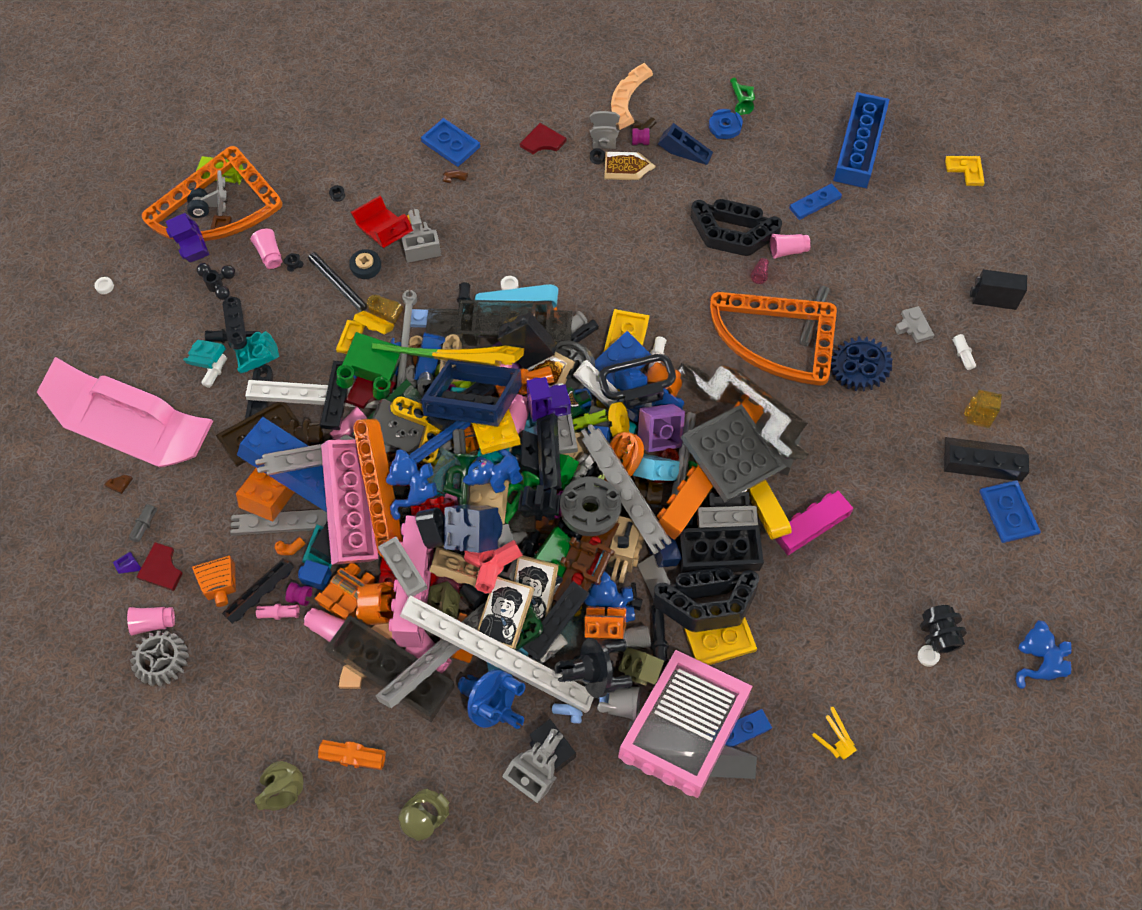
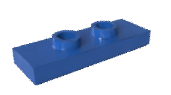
(815, 201)
(748, 728)

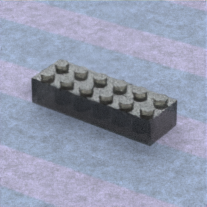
(382, 661)

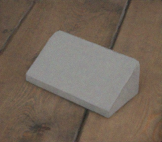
(652, 574)

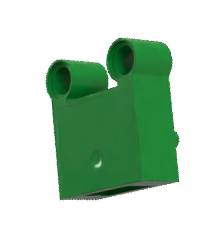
(369, 364)

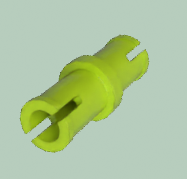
(587, 419)

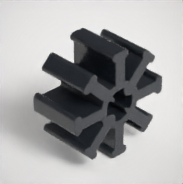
(539, 503)

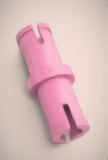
(278, 611)

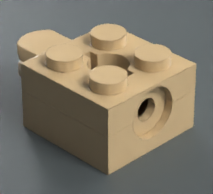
(625, 557)

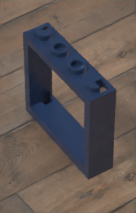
(468, 411)

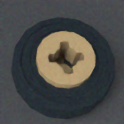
(370, 268)

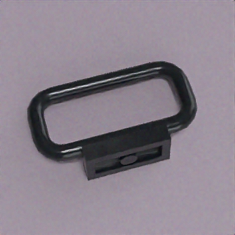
(642, 394)

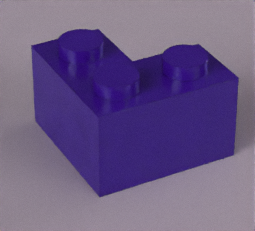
(188, 235)
(547, 400)

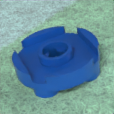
(725, 131)

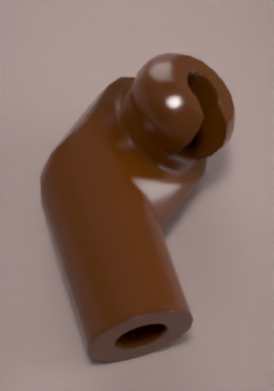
(448, 175)

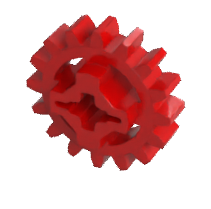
(436, 501)

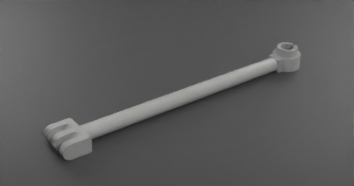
(409, 302)

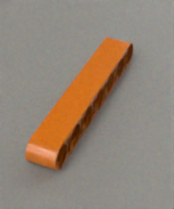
(374, 473)

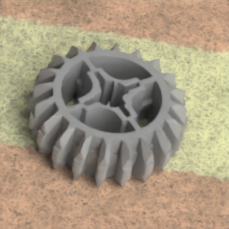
(161, 643)

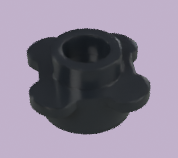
(293, 258)

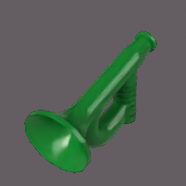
(745, 104)
(528, 480)

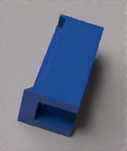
(426, 364)

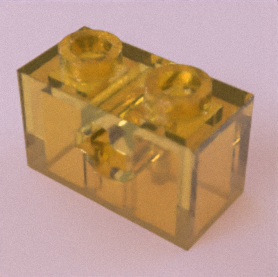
(983, 408)

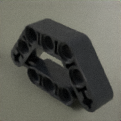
(736, 213)
(677, 604)

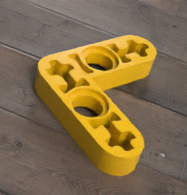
(406, 403)

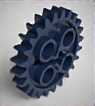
(861, 363)

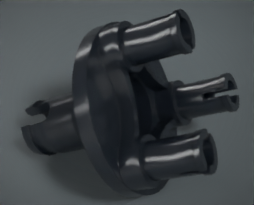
(595, 667)

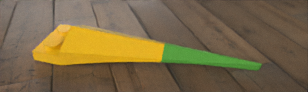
(489, 356)

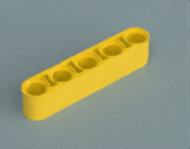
(769, 510)

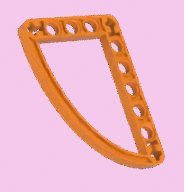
(228, 230)
(781, 311)

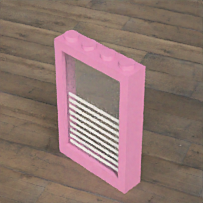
(685, 723)

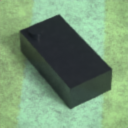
(719, 547)

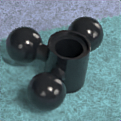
(214, 280)

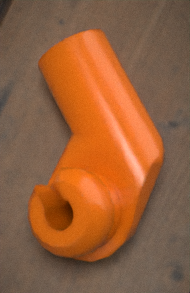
(289, 549)

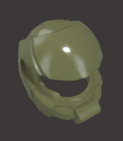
(282, 779)
(418, 822)

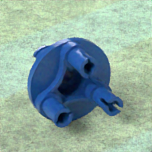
(492, 698)

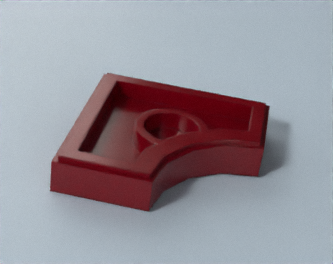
(542, 138)
(362, 392)
(159, 568)

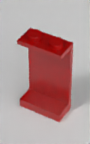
(380, 222)

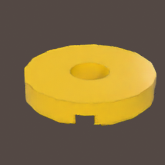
(619, 416)

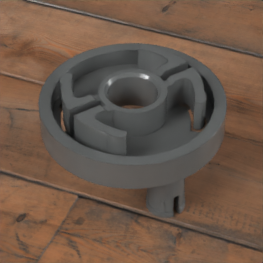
(578, 356)
(605, 499)

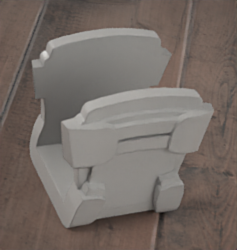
(604, 129)

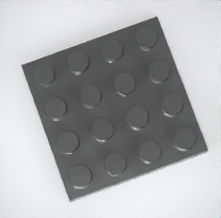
(732, 453)

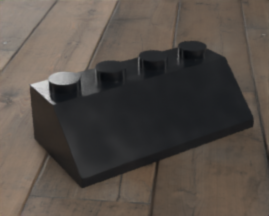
(985, 459)

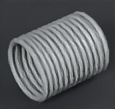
(637, 637)

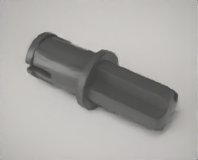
(142, 523)

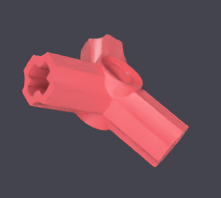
(492, 564)

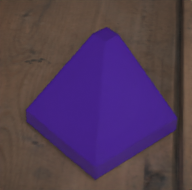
(129, 565)

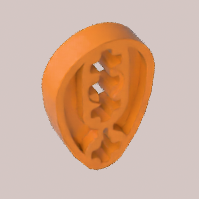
(635, 450)

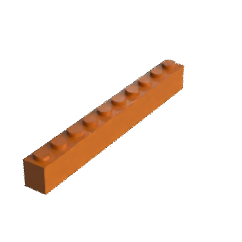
(695, 488)

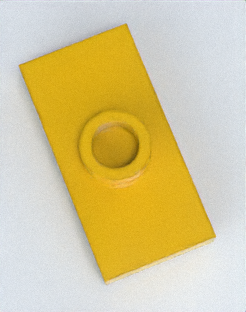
(373, 322)

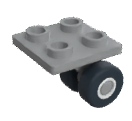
(200, 201)

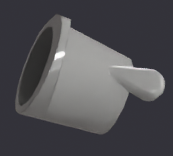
(622, 703)

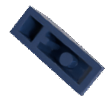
(682, 144)

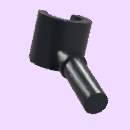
(623, 541)
(637, 602)

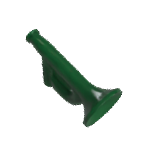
(465, 462)

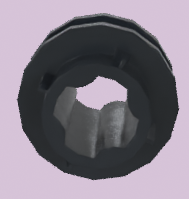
(943, 630)

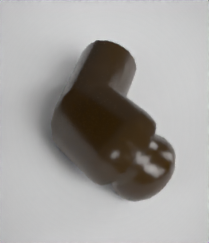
(648, 124)

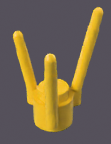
(845, 746)

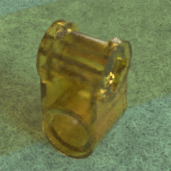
(384, 308)

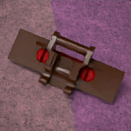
(583, 559)

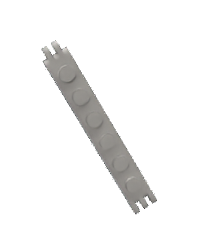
(295, 459)
(628, 492)
(284, 522)

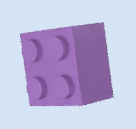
(661, 427)

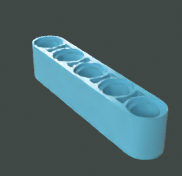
(533, 293)

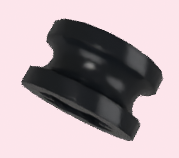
(597, 151)
(338, 197)

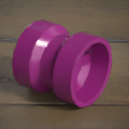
(640, 136)
(298, 594)

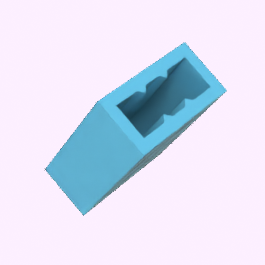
(657, 468)

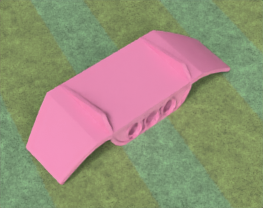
(121, 416)

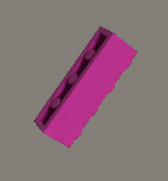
(815, 521)

